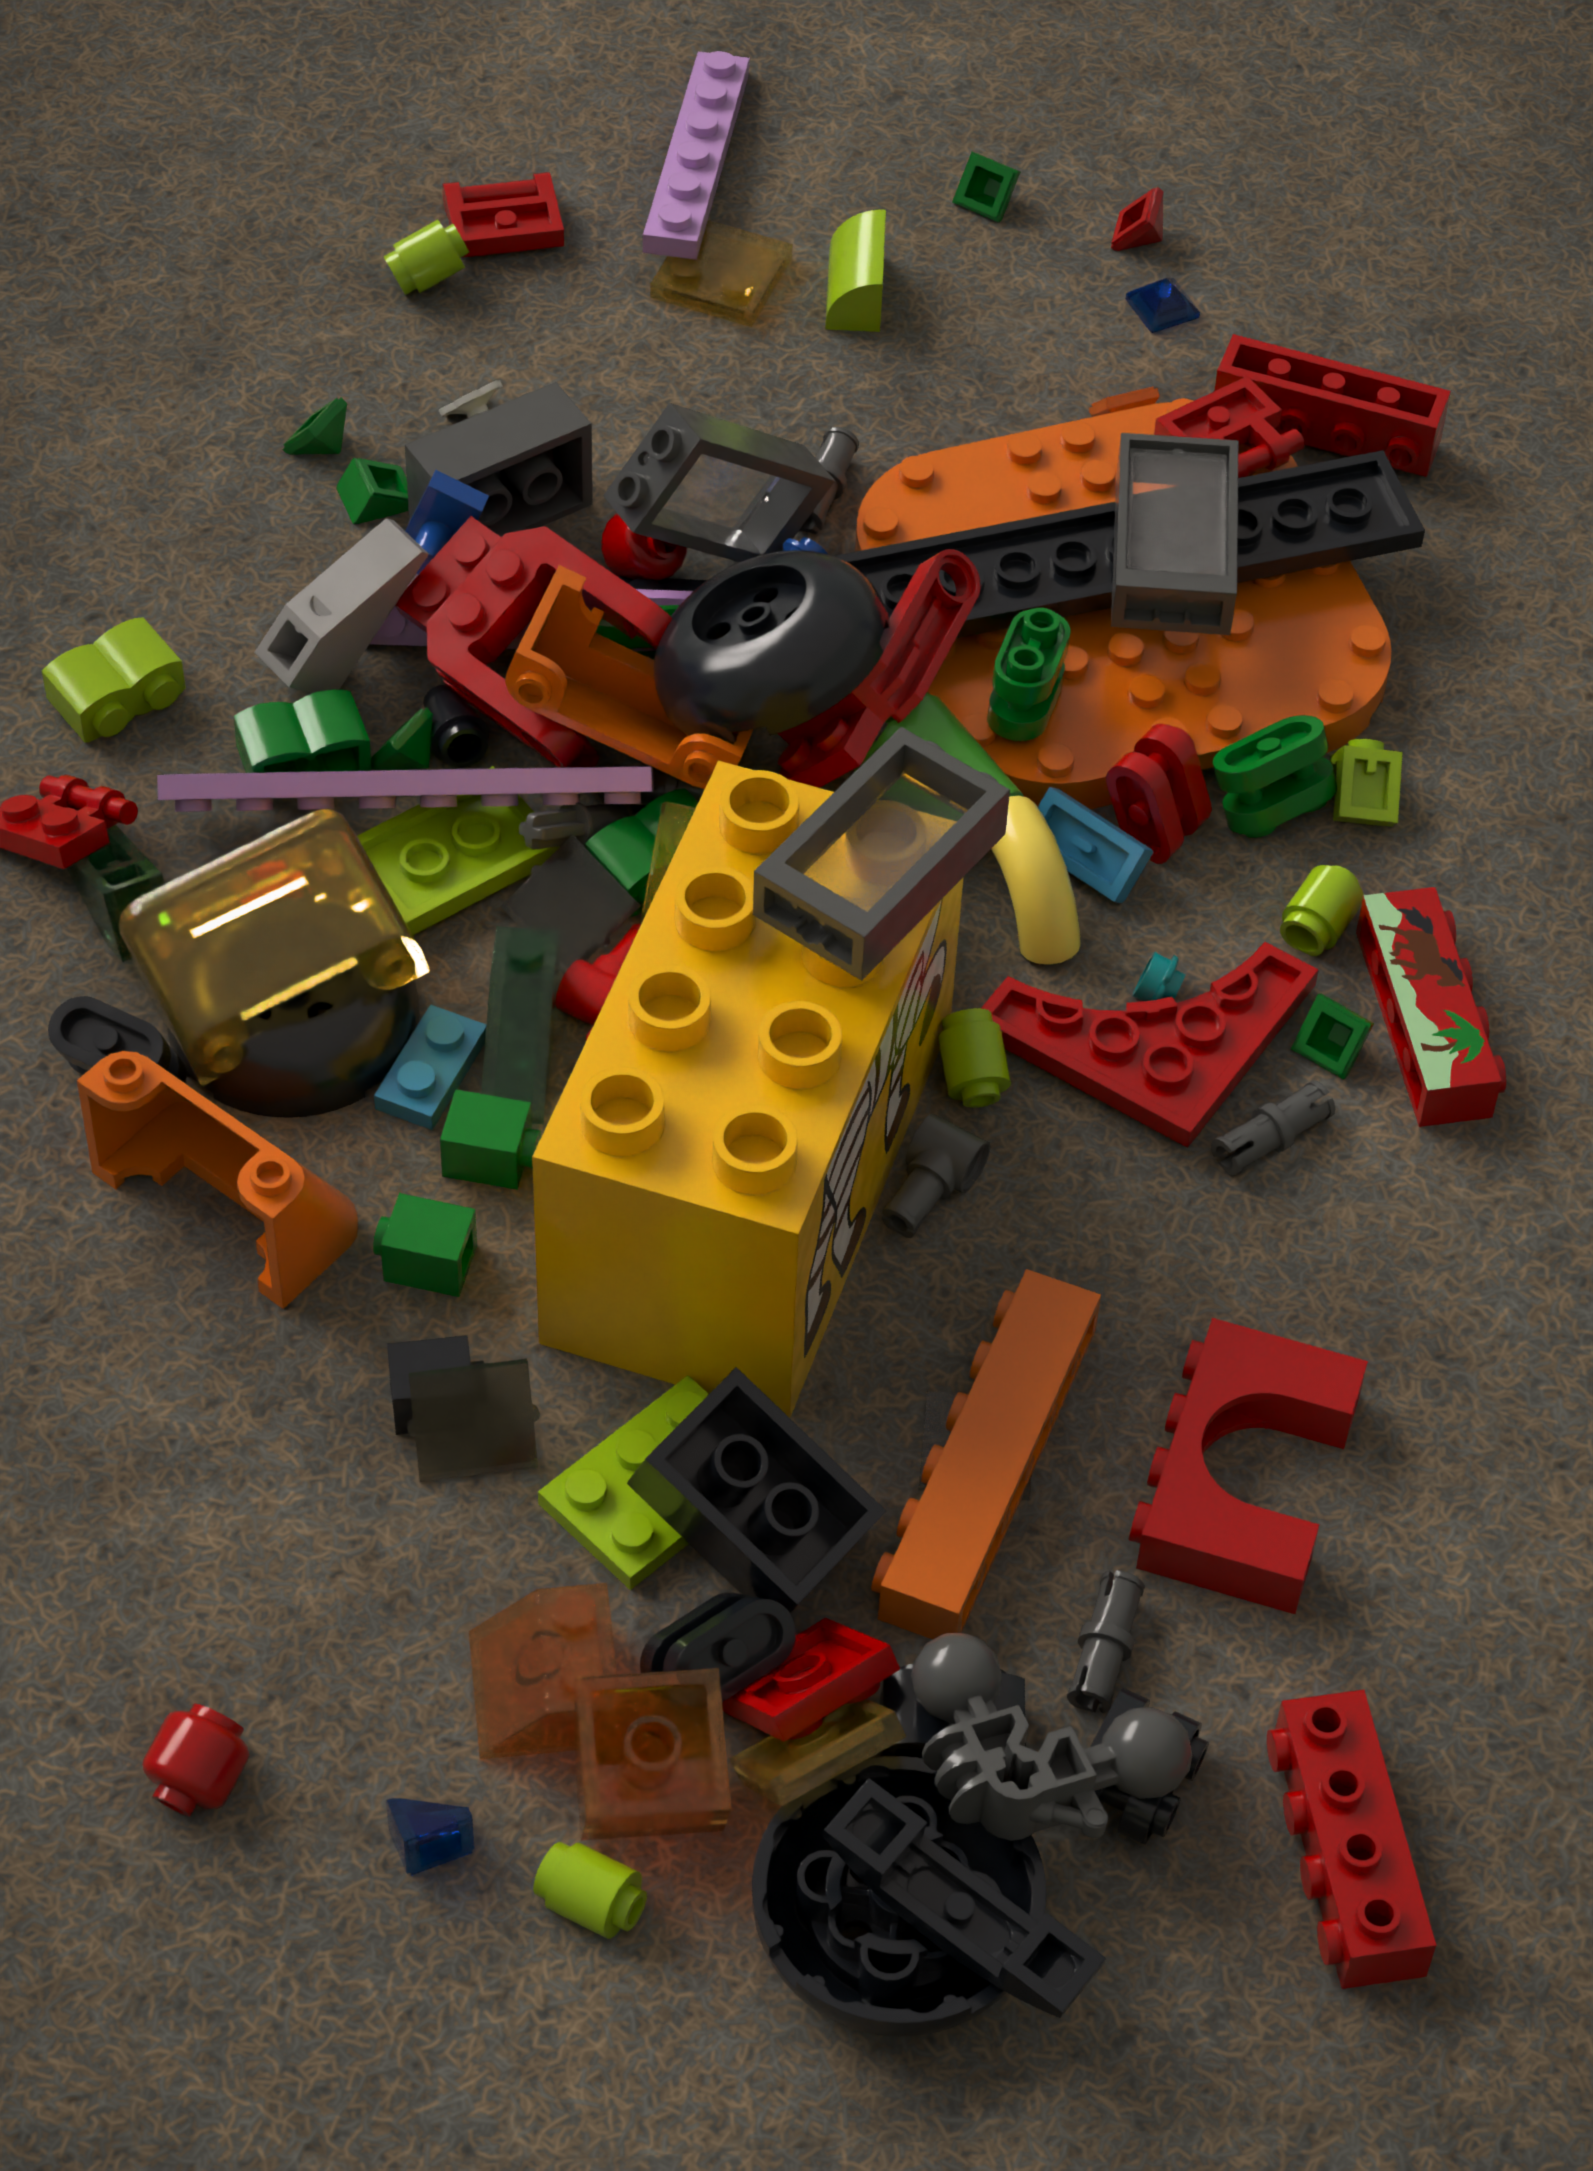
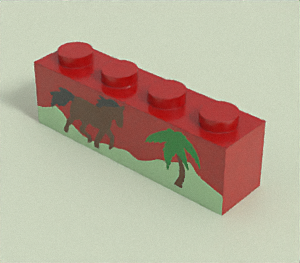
(1430, 1007)

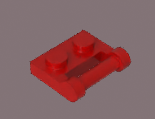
(505, 215)

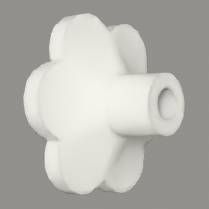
(473, 402)

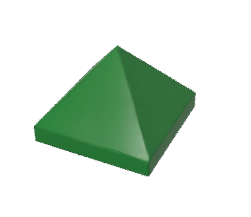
(986, 186)
(320, 432)
(407, 746)
(1332, 1036)

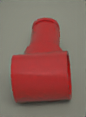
(588, 985)

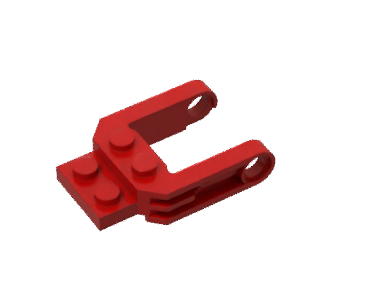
(484, 595)
(913, 649)

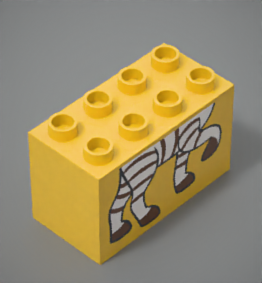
(730, 1117)

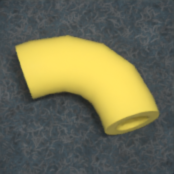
(1038, 885)

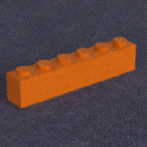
(987, 1458)

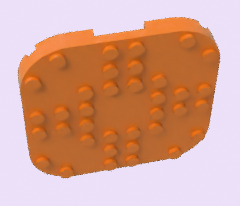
(1294, 646)

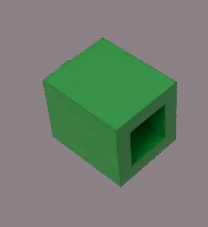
(487, 1139)
(427, 1244)

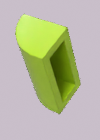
(856, 273)

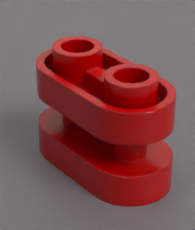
(1160, 791)

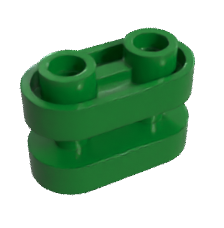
(1028, 674)
(1275, 775)

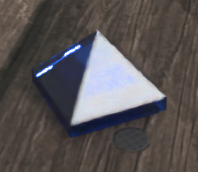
(1162, 305)

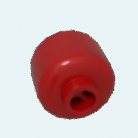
(639, 555)
(196, 1759)

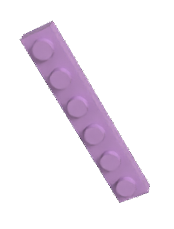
(696, 155)

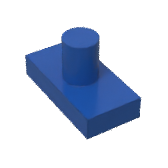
(442, 512)

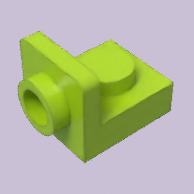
(1367, 783)

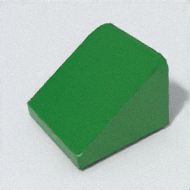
(373, 490)

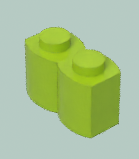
(114, 679)

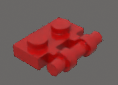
(1239, 414)
(65, 823)

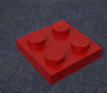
(823, 1672)

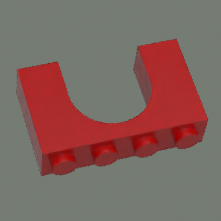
(1193, 1524)

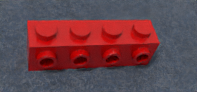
(1343, 404)
(1351, 1839)

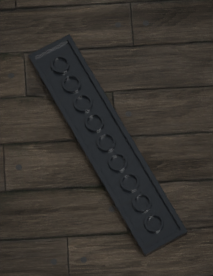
(1065, 558)

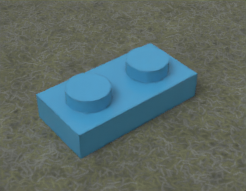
(1093, 846)
(430, 1067)

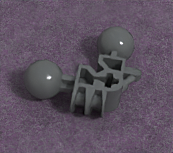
(1021, 1790)

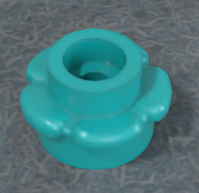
(1159, 979)

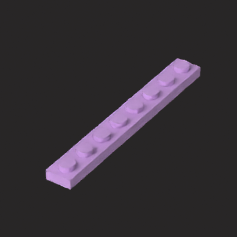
(381, 787)

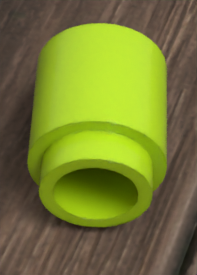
(427, 257)
(1321, 909)
(973, 1057)
(590, 1889)

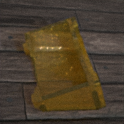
(263, 932)

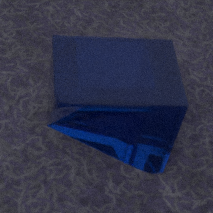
(429, 1832)

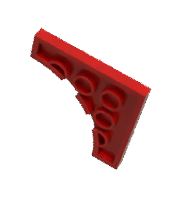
(1158, 1057)

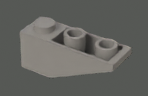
(340, 611)

